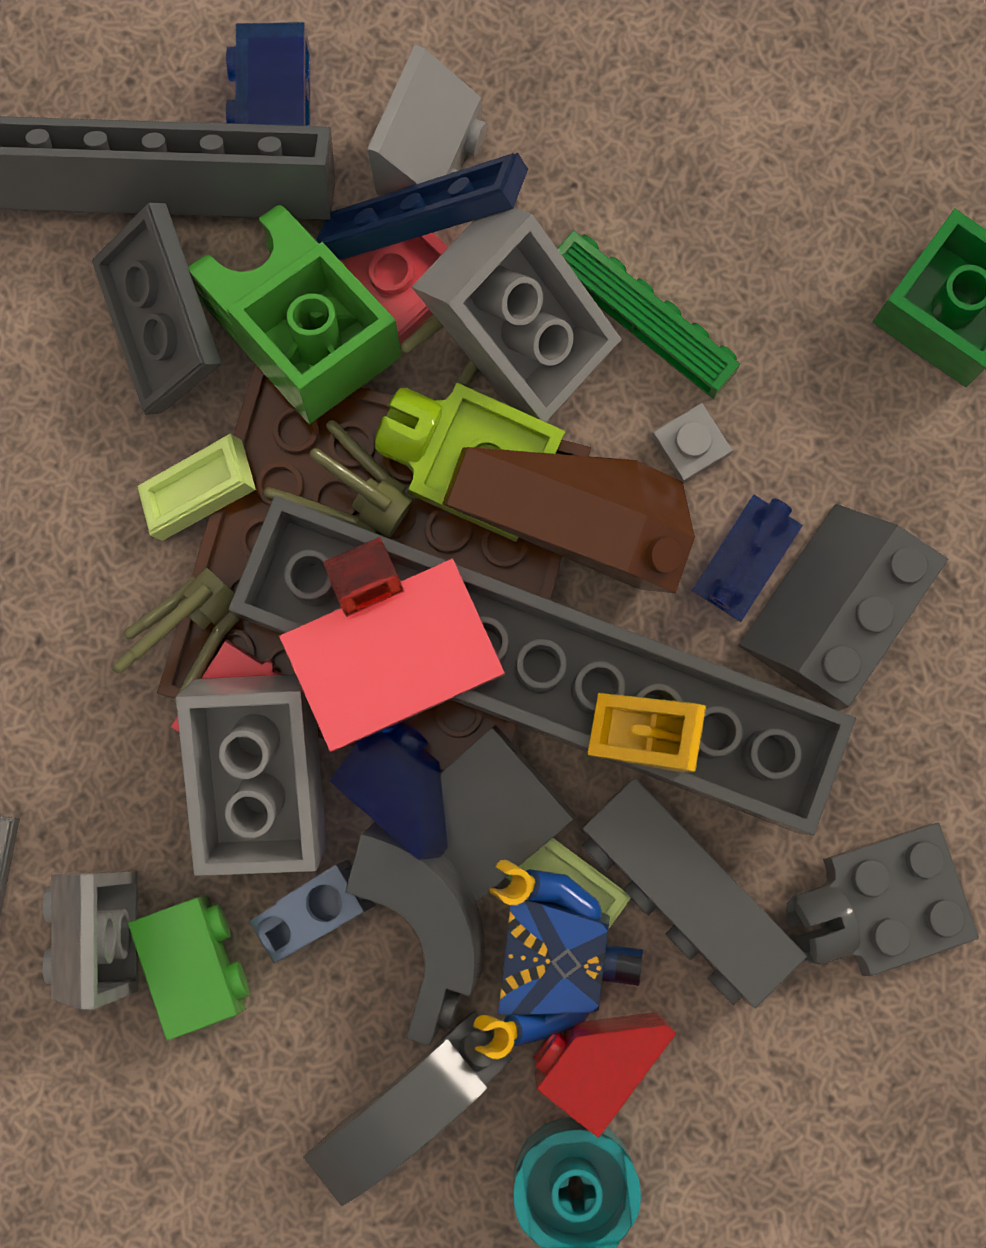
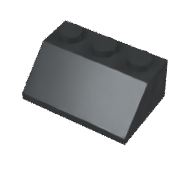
(843, 604)

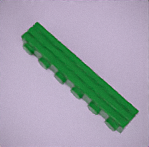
(648, 317)

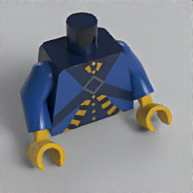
(552, 959)

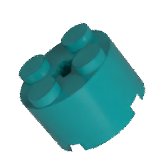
(608, 1199)

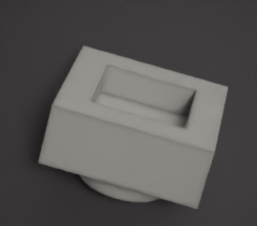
(691, 443)

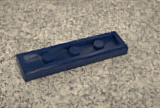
(425, 207)

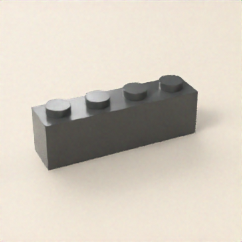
(693, 893)

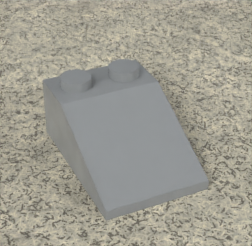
(91, 942)

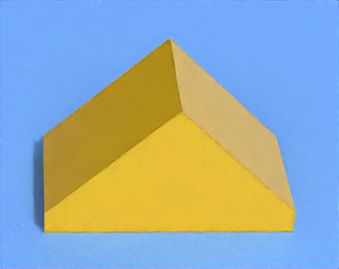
(647, 731)

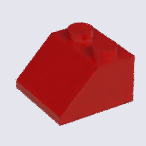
(599, 1065)

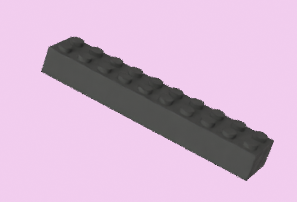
(757, 742)

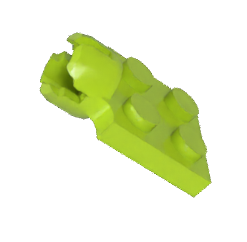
(431, 435)

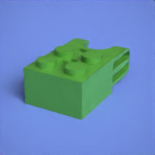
(301, 317)

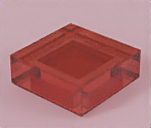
(363, 576)

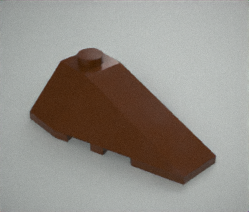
(584, 508)

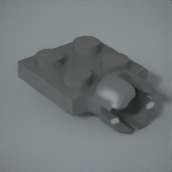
(885, 904)

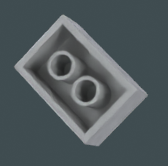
(518, 311)
(251, 775)

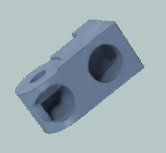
(309, 912)

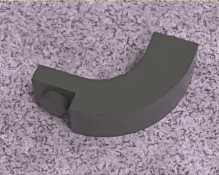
(439, 909)
(406, 1113)

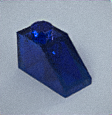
(398, 788)

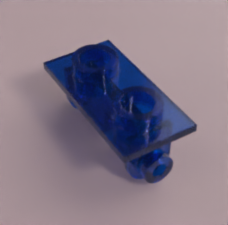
(748, 556)

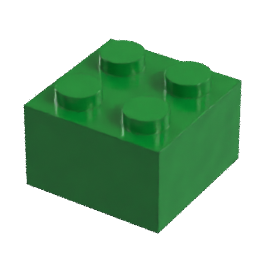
(943, 301)

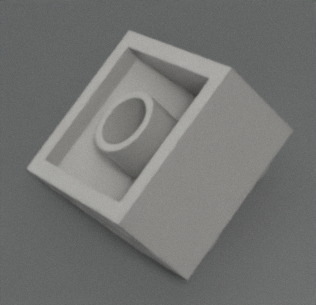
(425, 126)

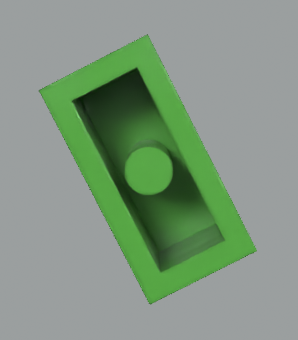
(189, 966)

